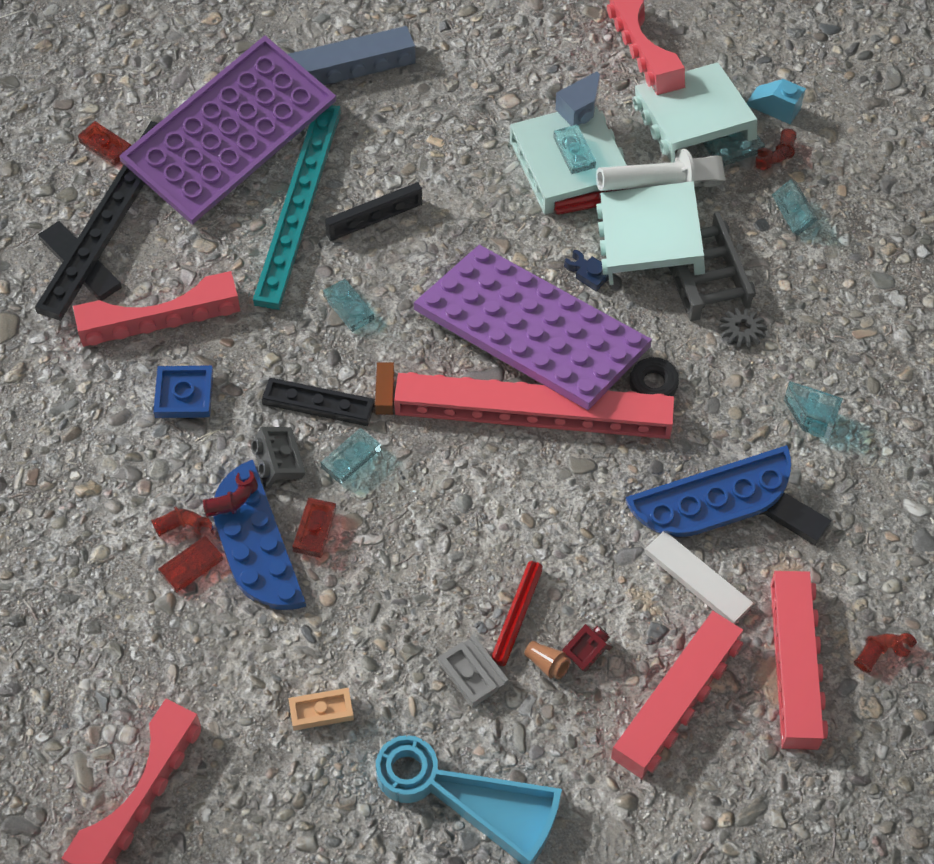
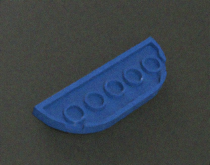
(714, 496)
(256, 547)

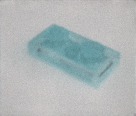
(574, 149)
(794, 207)
(348, 305)
(350, 455)

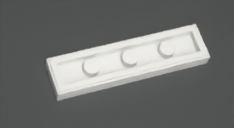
(698, 577)

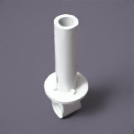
(703, 171)

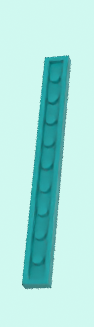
(296, 210)

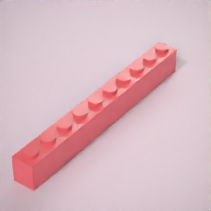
(531, 406)

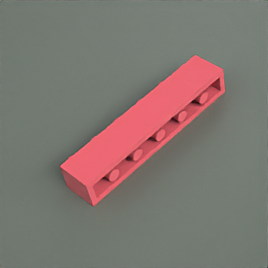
(797, 661)
(677, 694)

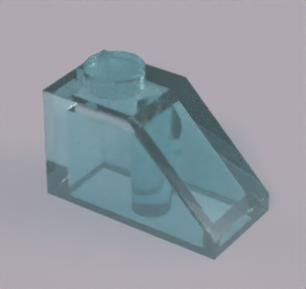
(812, 409)

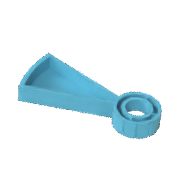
(506, 811)

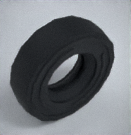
(658, 366)

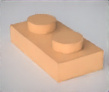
(321, 709)

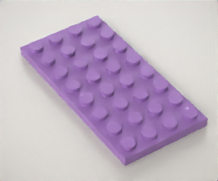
(227, 129)
(533, 326)

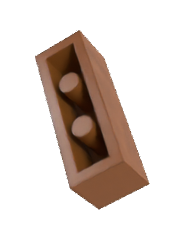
(384, 388)

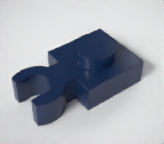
(588, 272)

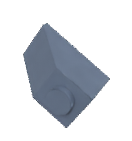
(578, 100)

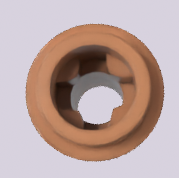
(547, 659)

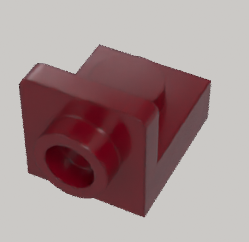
(587, 646)

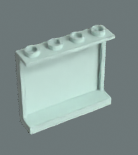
(698, 113)
(545, 164)
(650, 229)

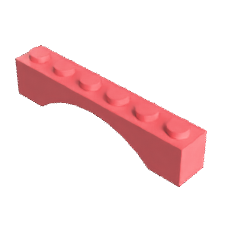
(661, 67)
(106, 322)
(170, 735)

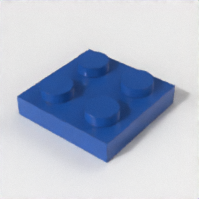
(183, 391)

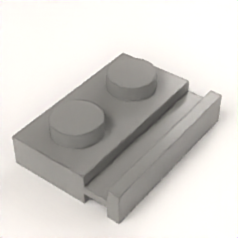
(473, 671)

